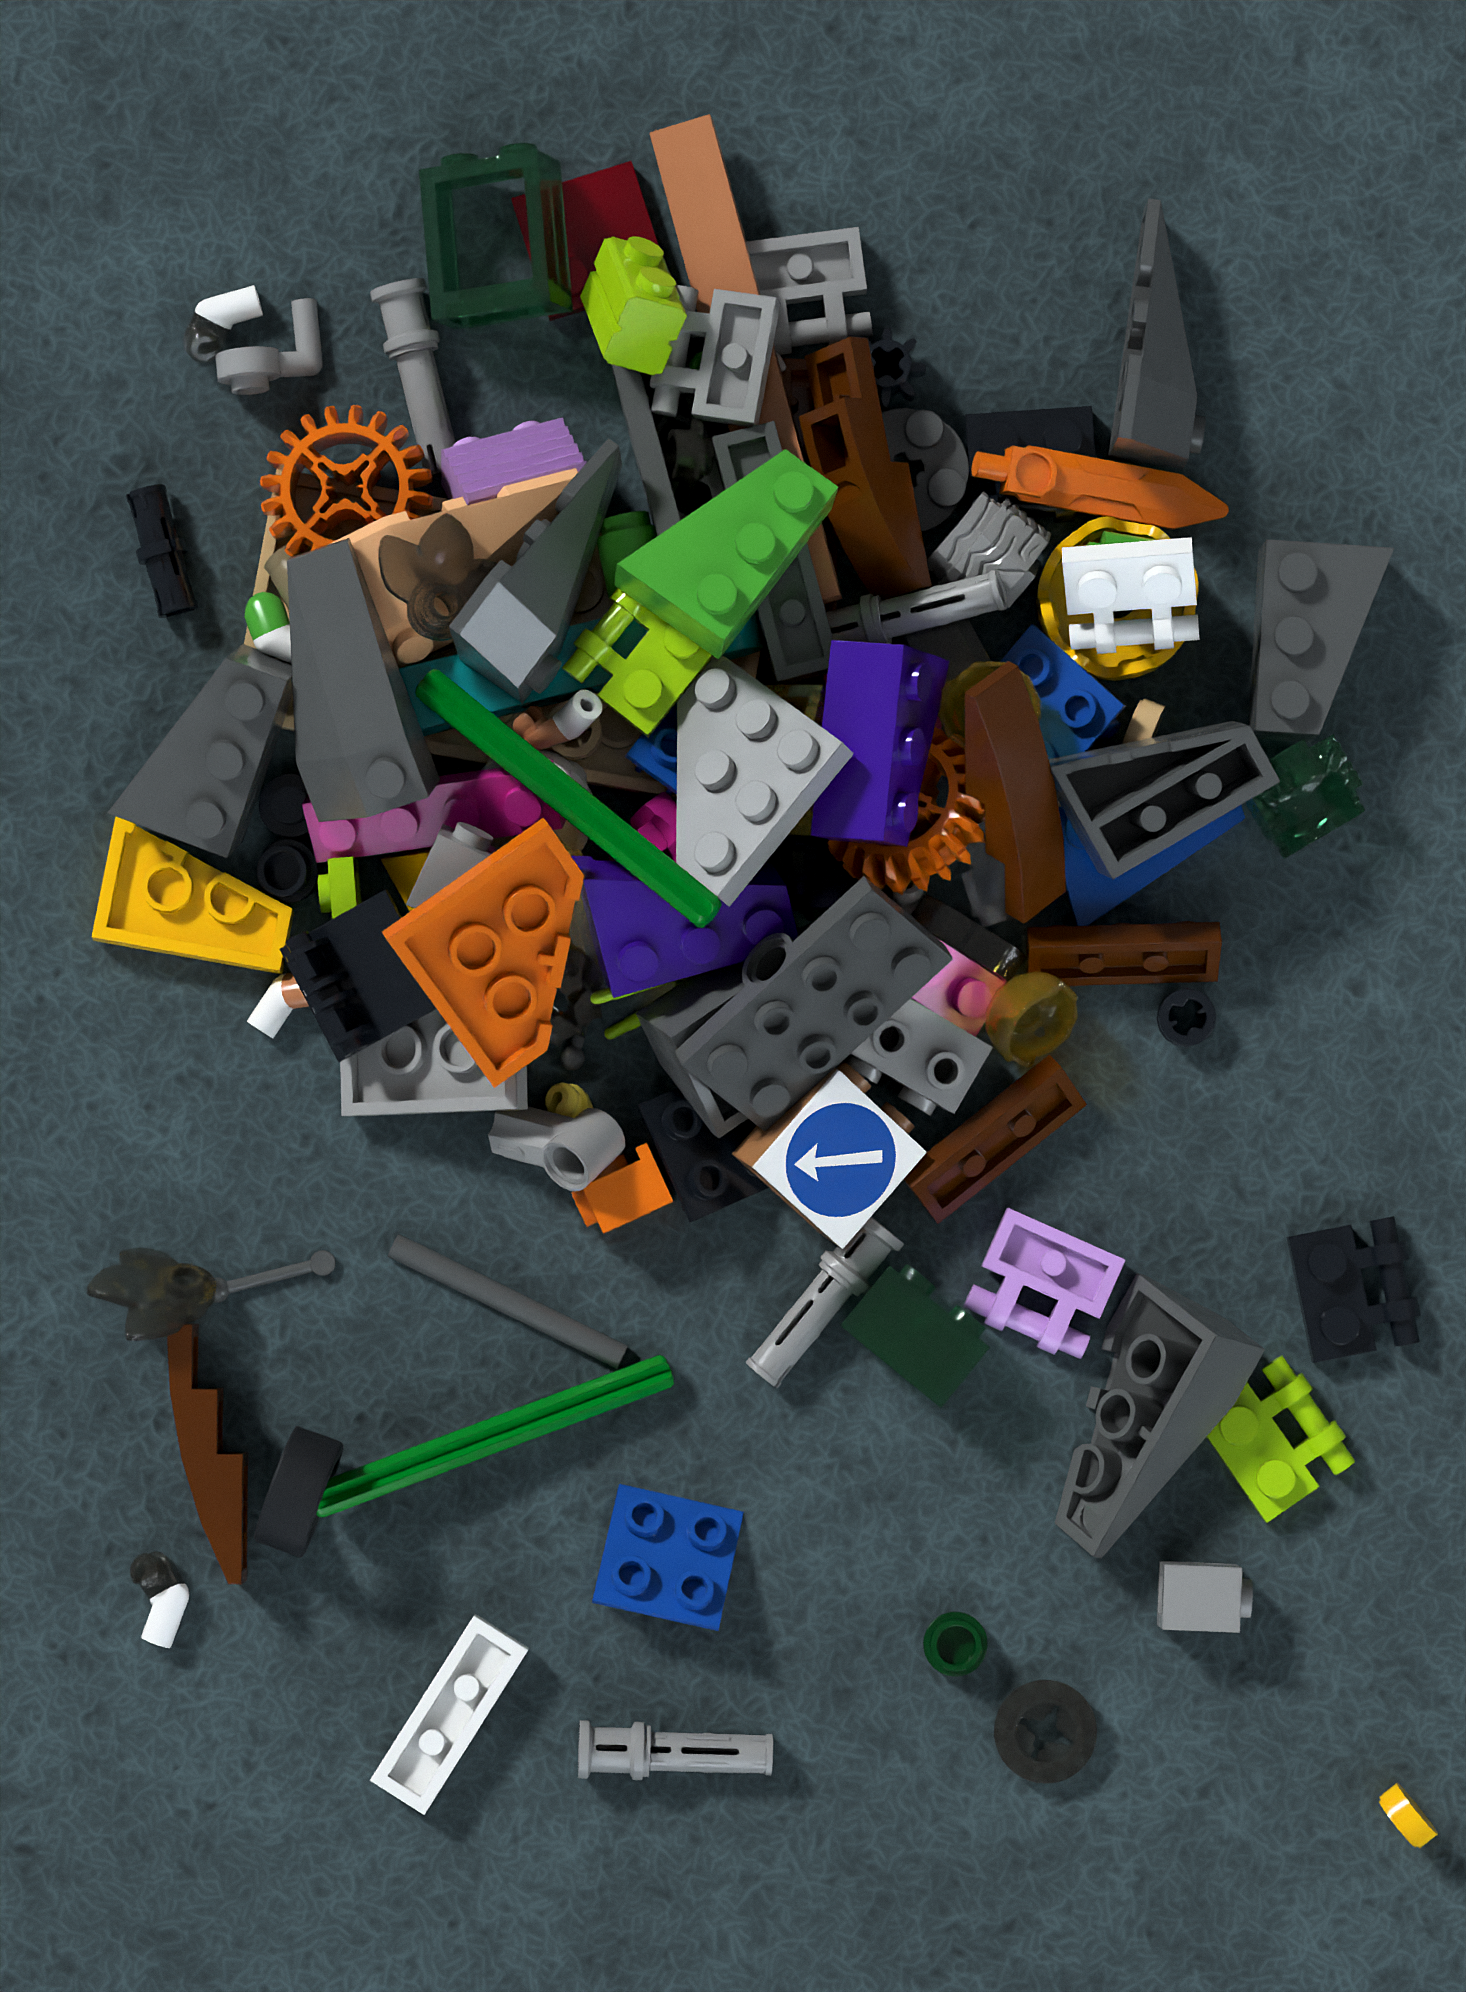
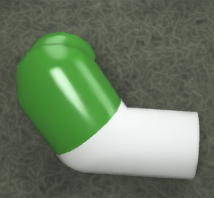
(269, 625)

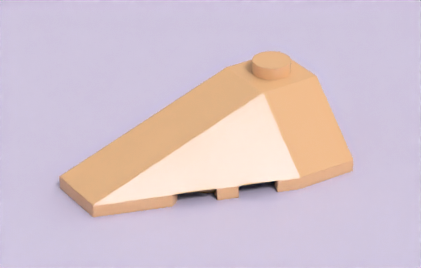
(496, 535)

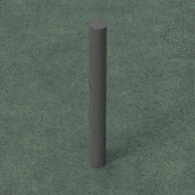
(507, 1301)

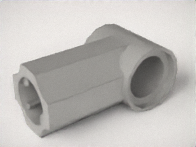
(566, 1147)

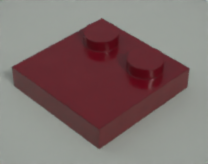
(595, 209)

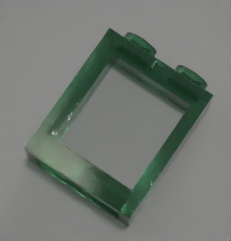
(539, 296)

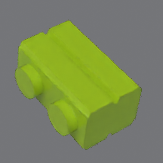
(633, 304)

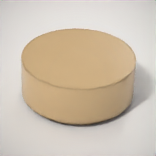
(1144, 721)

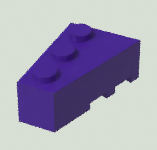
(885, 710)
(651, 943)

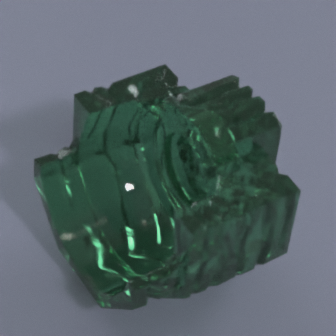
(1310, 799)

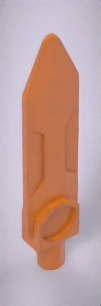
(1099, 487)

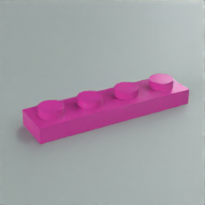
(480, 798)

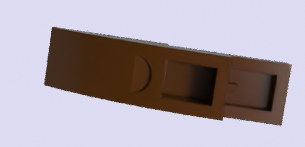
(875, 497)

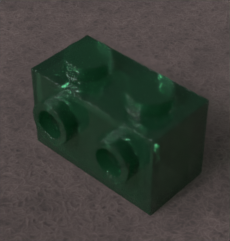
(916, 1334)

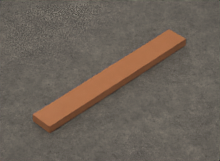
(720, 259)

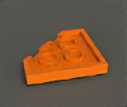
(497, 949)

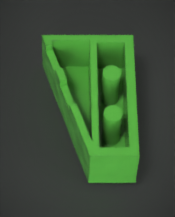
(730, 552)

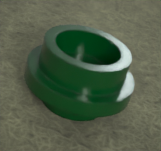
(955, 1644)

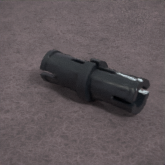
(161, 550)

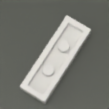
(449, 1714)

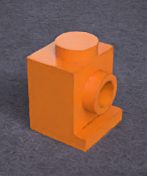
(623, 1192)

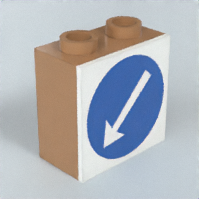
(834, 1155)

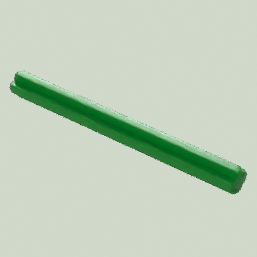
(568, 798)
(495, 1434)

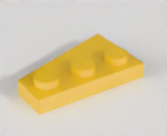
(182, 907)

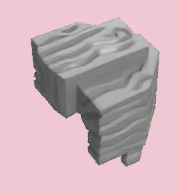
(988, 540)

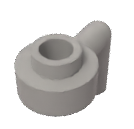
(252, 368)

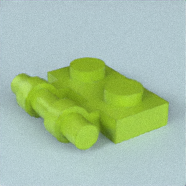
(651, 676)
(1259, 1453)

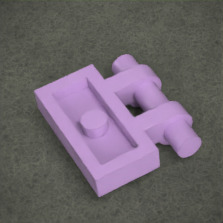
(1051, 1264)

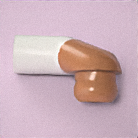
(563, 726)
(277, 1004)

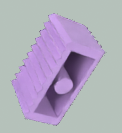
(483, 466)

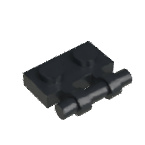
(1054, 429)
(1334, 1293)

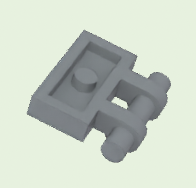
(808, 270)
(733, 359)

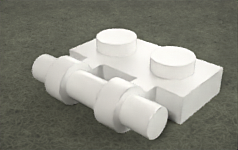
(1130, 578)

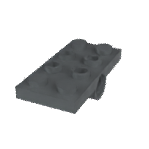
(812, 1002)

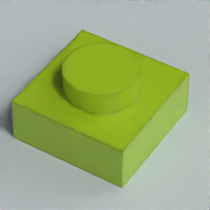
(340, 887)

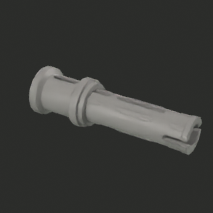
(412, 346)
(981, 595)
(842, 1274)
(752, 1751)

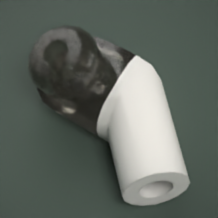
(214, 319)
(166, 1593)

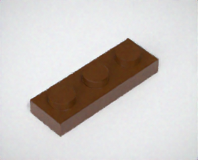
(1126, 953)
(994, 1138)

